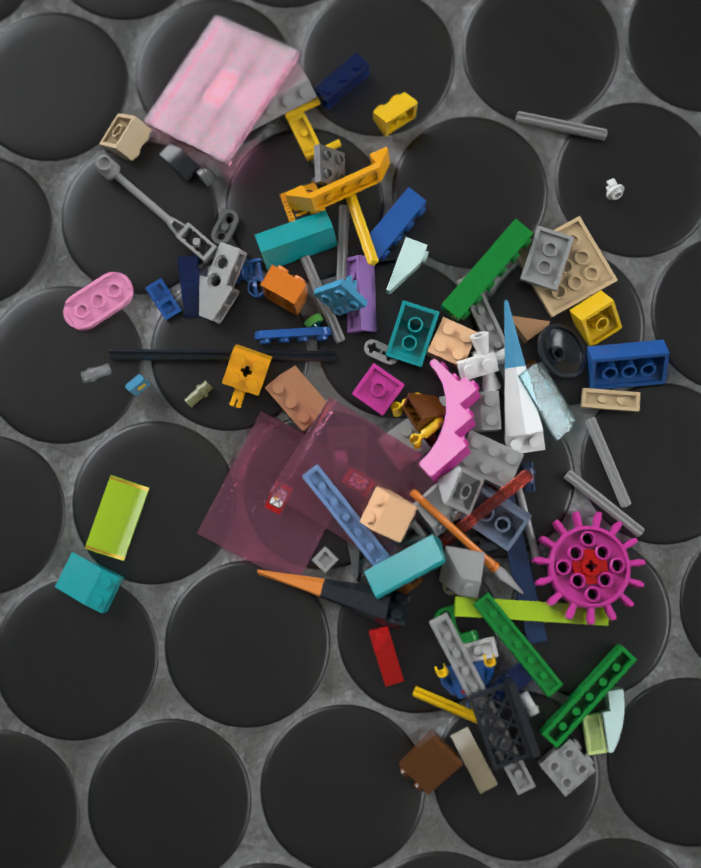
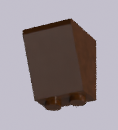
(430, 762)

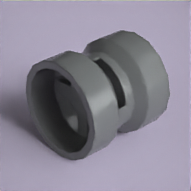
(209, 173)

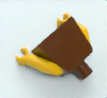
(424, 413)

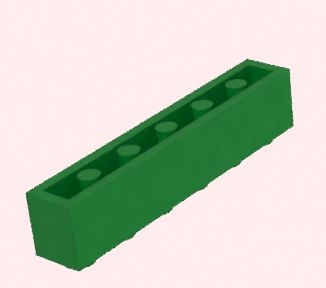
(486, 271)
(587, 695)

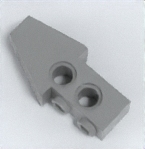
(217, 300)

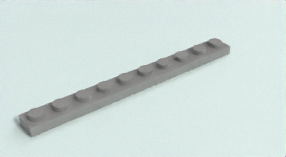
(471, 684)

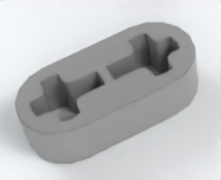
(378, 356)

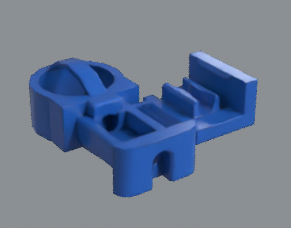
(254, 274)

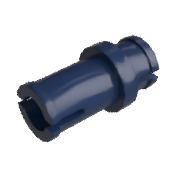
(530, 486)

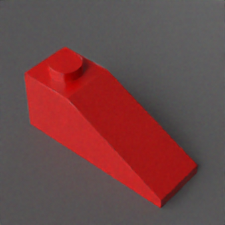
(386, 655)

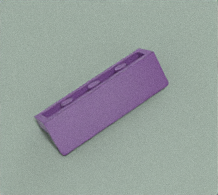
(364, 318)

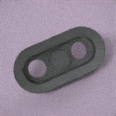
(224, 228)

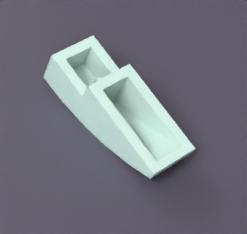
(613, 717)

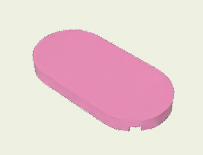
(98, 301)

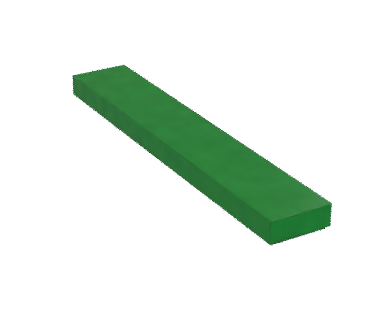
(517, 644)

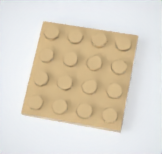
(583, 273)

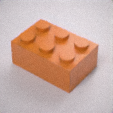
(285, 289)

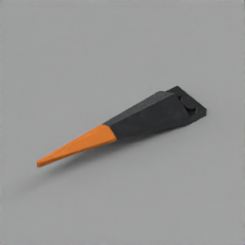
(388, 610)

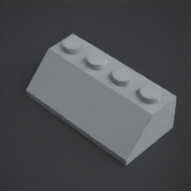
(291, 94)

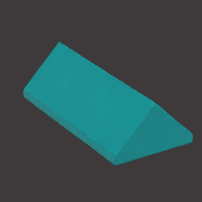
(296, 239)
(406, 566)

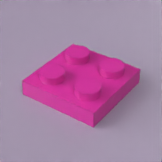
(378, 389)

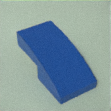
(163, 299)

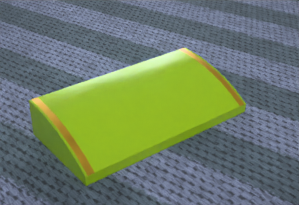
(117, 518)

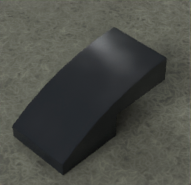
(179, 161)

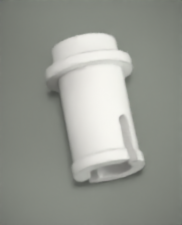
(529, 705)

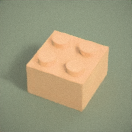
(451, 343)

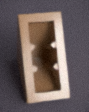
(528, 328)

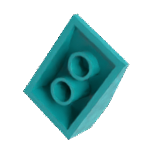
(412, 333)
(89, 582)

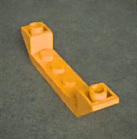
(342, 188)

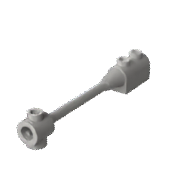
(185, 233)

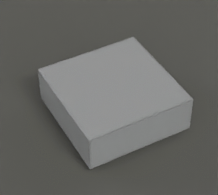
(325, 559)

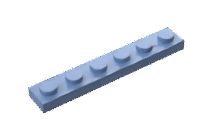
(345, 515)

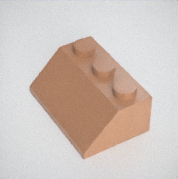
(296, 397)

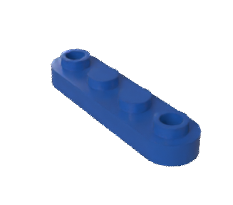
(285, 335)

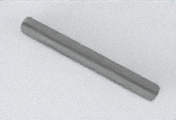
(561, 125)
(342, 252)
(328, 313)
(608, 462)
(604, 503)

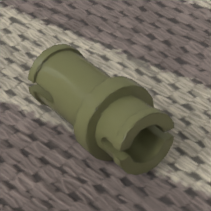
(200, 391)

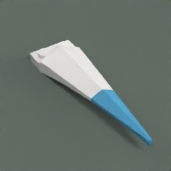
(521, 418)

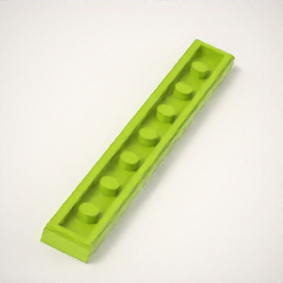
(531, 611)

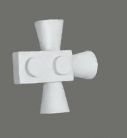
(482, 363)

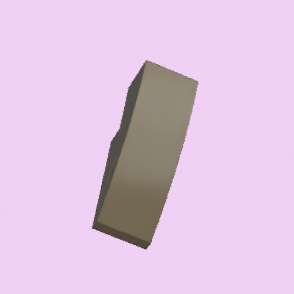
(473, 760)

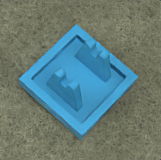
(341, 296)

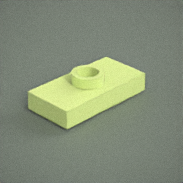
(594, 734)

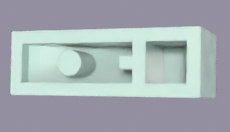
(407, 263)

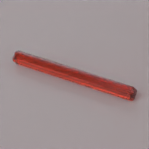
(488, 506)

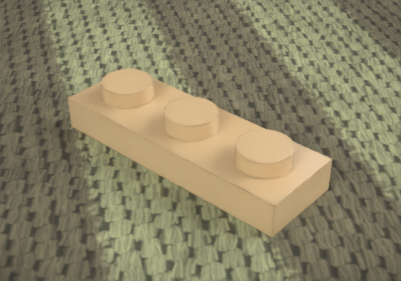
(610, 400)

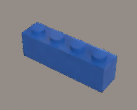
(396, 221)

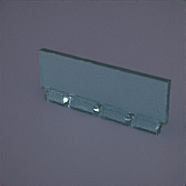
(548, 405)

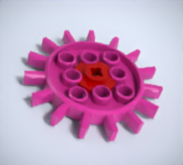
(590, 579)

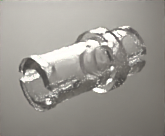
(92, 374)

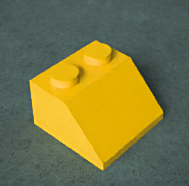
(395, 113)
(596, 318)

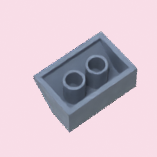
(503, 523)

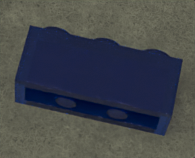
(342, 80)

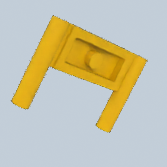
(303, 131)

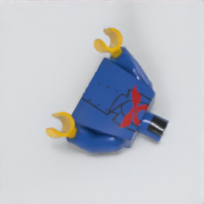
(452, 684)

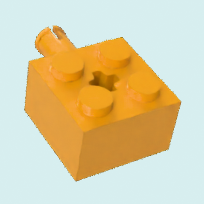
(241, 381)

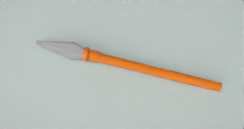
(491, 564)

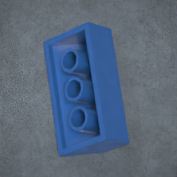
(627, 364)

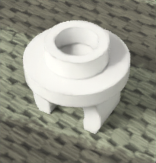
(613, 190)

